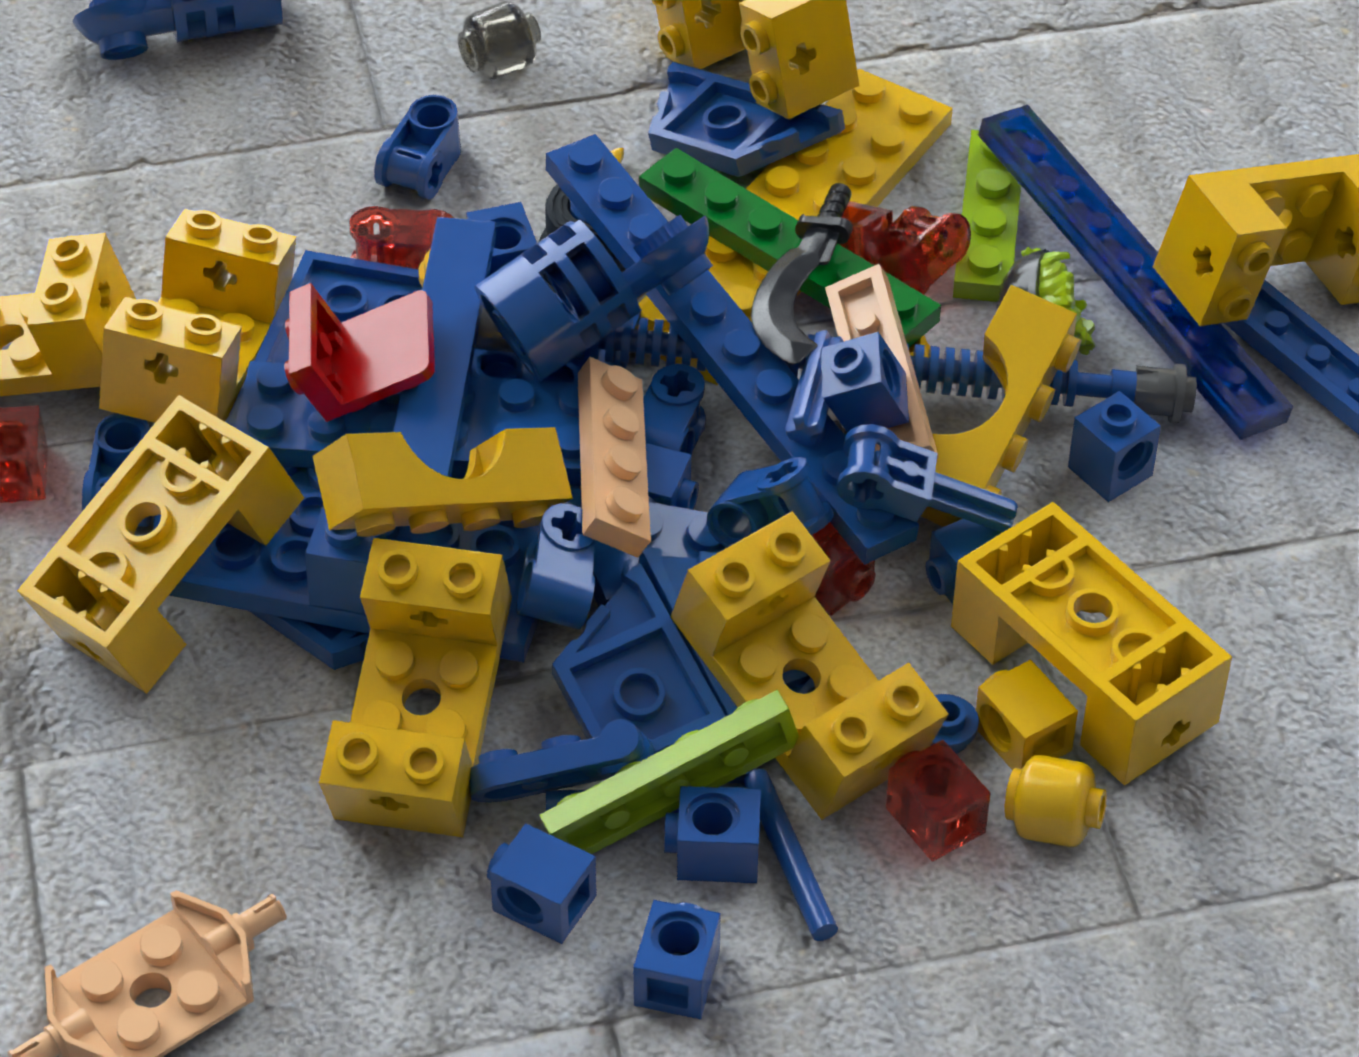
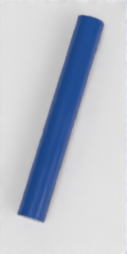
(792, 858)

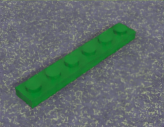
(766, 232)

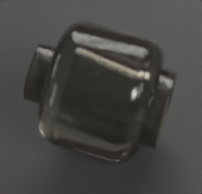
(499, 40)

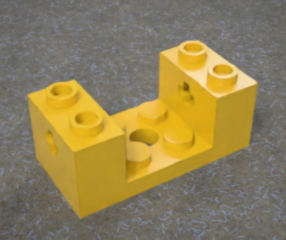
(794, 47)
(1256, 218)
(62, 324)
(207, 326)
(106, 584)
(757, 617)
(432, 626)
(1144, 670)

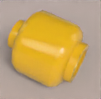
(1054, 801)

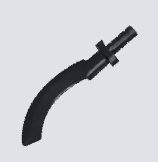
(775, 297)

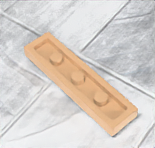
(867, 306)
(613, 457)

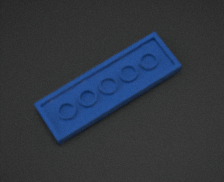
(297, 431)

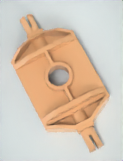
(190, 952)

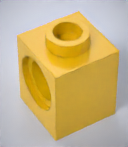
(1025, 715)

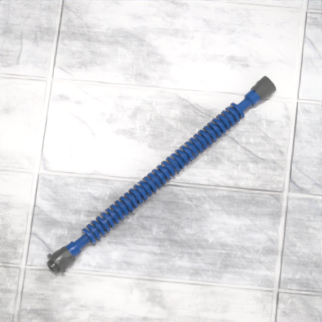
(1150, 388)

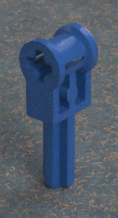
(905, 482)

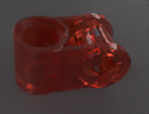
(402, 235)
(920, 246)

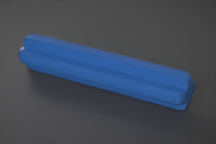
(808, 407)

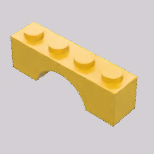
(1025, 350)
(381, 484)

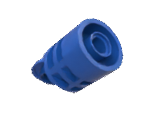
(123, 25)
(588, 285)

